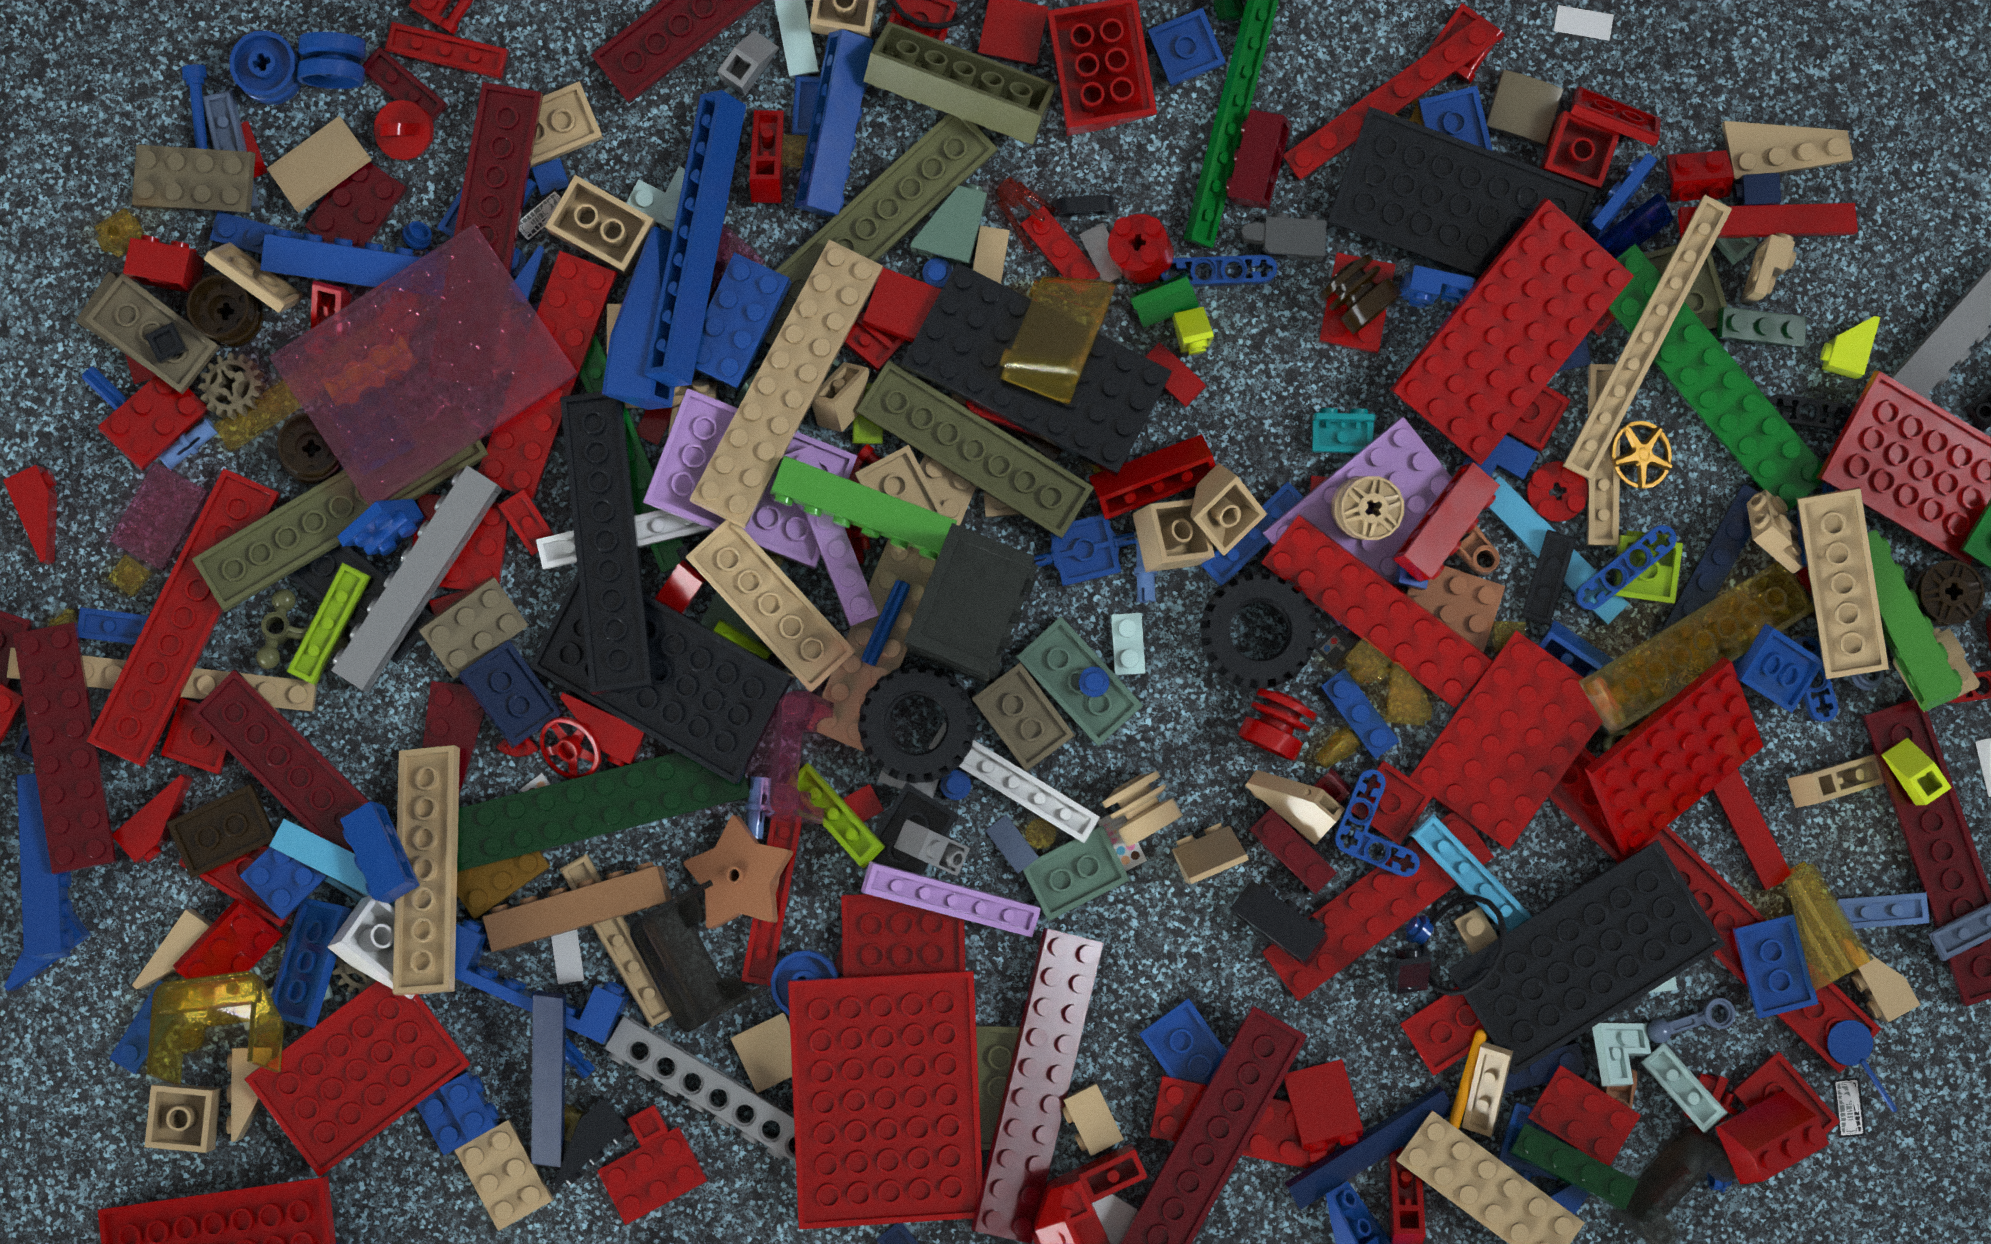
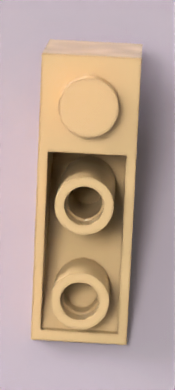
(1300, 804)
(1886, 990)
(240, 1095)

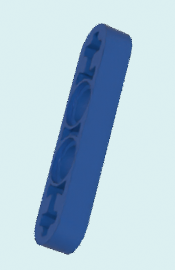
(1218, 266)
(1624, 565)

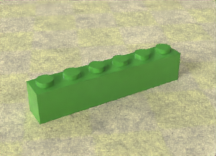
(861, 506)
(1911, 633)

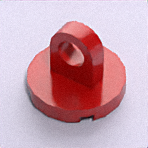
(403, 130)

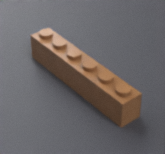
(576, 908)

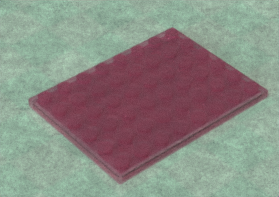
(423, 366)

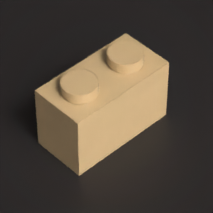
(1092, 1119)

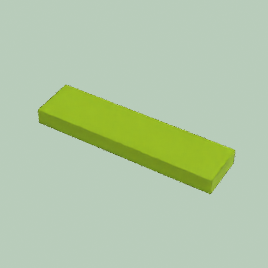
(329, 624)
(840, 818)

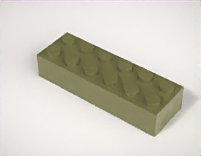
(959, 82)

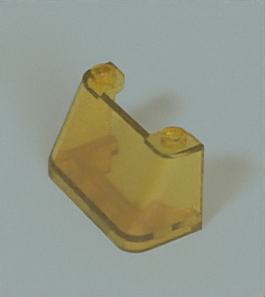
(1057, 335)

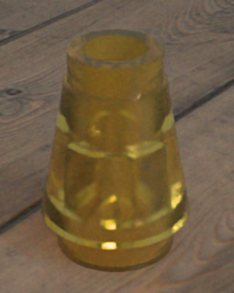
(1338, 747)

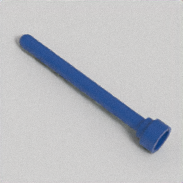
(194, 77)

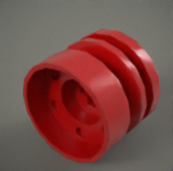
(1277, 724)

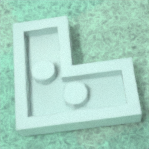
(656, 203)
(1613, 1047)

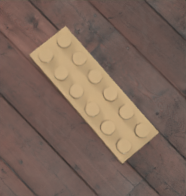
(1842, 583)
(770, 604)
(1486, 1186)

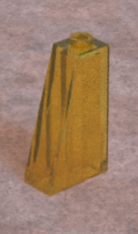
(1825, 931)

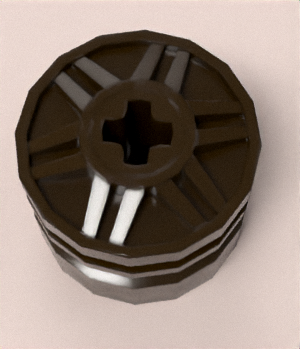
(1360, 293)
(217, 297)
(293, 447)
(1940, 607)

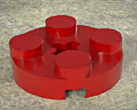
(1547, 506)

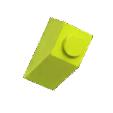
(1851, 350)

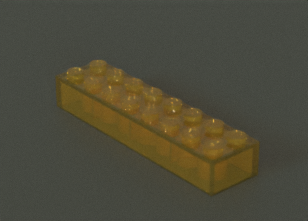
(1686, 649)

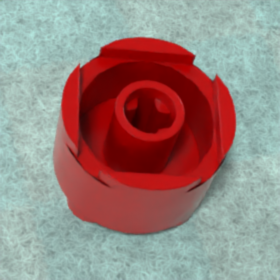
(1150, 239)

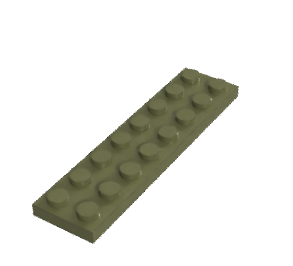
(975, 449)

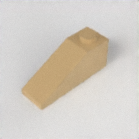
(1835, 781)
(178, 941)

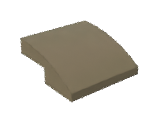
(1523, 107)

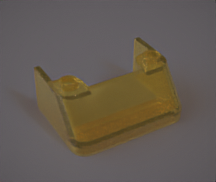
(190, 1005)

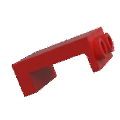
(1323, 1106)

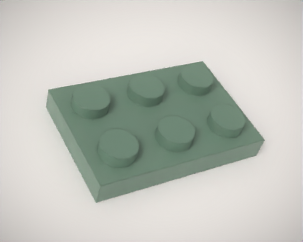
(1075, 873)

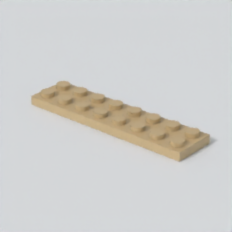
(430, 839)

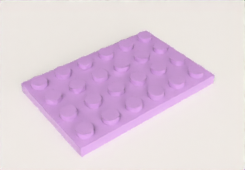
(688, 451)
(1393, 455)

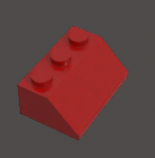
(1770, 1137)

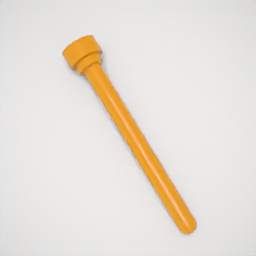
(1466, 1080)

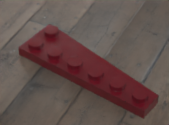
(453, 720)

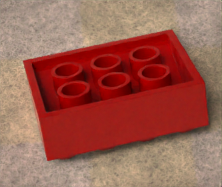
(1100, 65)

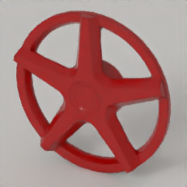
(570, 747)

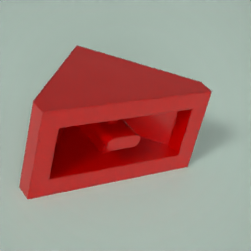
(327, 301)

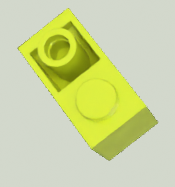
(1193, 331)
(1916, 772)

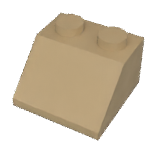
(1225, 508)

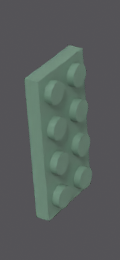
(1057, 662)

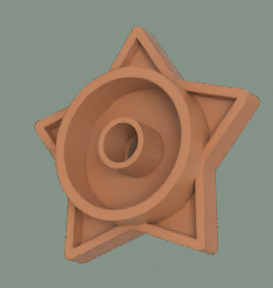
(742, 875)

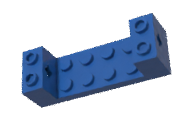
(595, 1022)

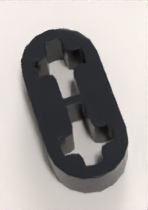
(1085, 206)

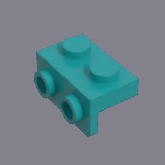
(1341, 431)

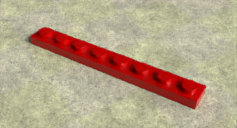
(1391, 96)

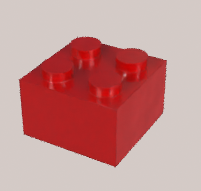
(1579, 150)
(163, 265)

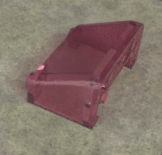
(793, 715)

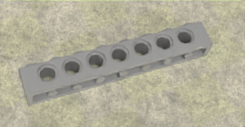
(621, 1051)

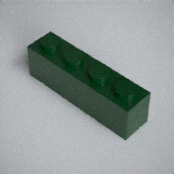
(1573, 1167)

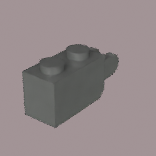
(1288, 237)

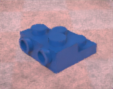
(1425, 285)
(383, 526)
(458, 1112)

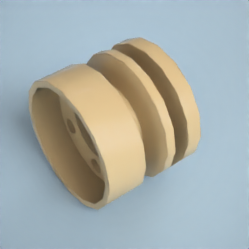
(1351, 501)
(1141, 808)

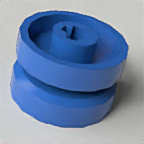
(268, 51)
(331, 60)
(799, 965)

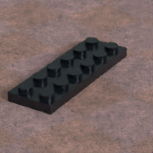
(319, 574)

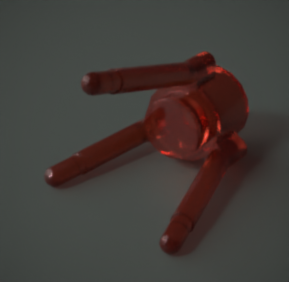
(1013, 194)

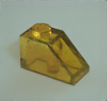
(1405, 699)

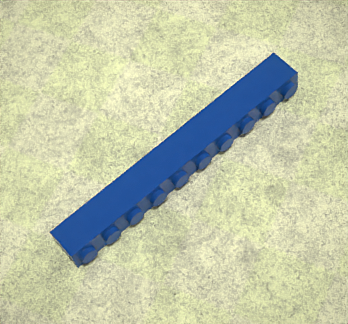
(695, 239)

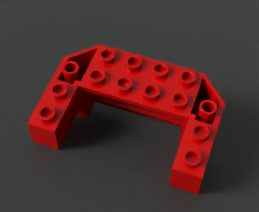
(1067, 1206)

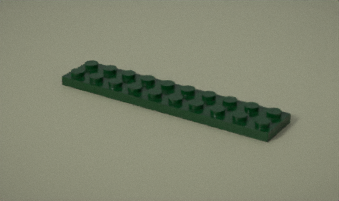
(589, 808)

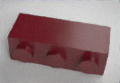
(1258, 159)
(1292, 851)

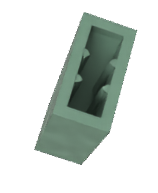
(953, 227)

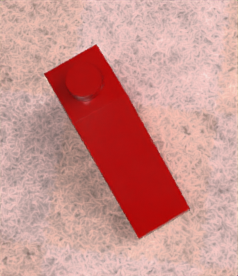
(767, 156)
(37, 507)
(613, 734)
(147, 829)
(1405, 1204)

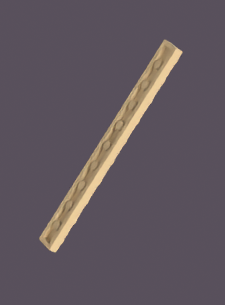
(1647, 337)
(279, 691)

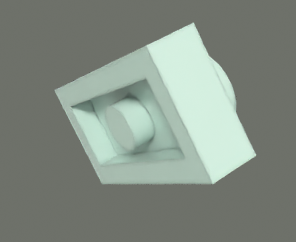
(1128, 644)

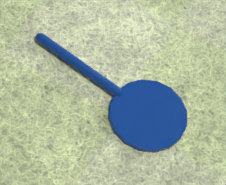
(1851, 1045)

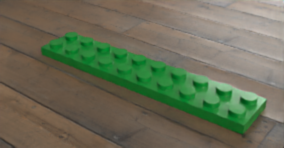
(1721, 392)

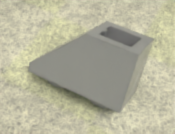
(747, 62)
(931, 847)

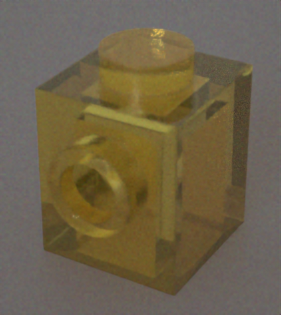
(117, 231)
(1367, 662)

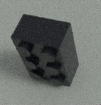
(920, 809)

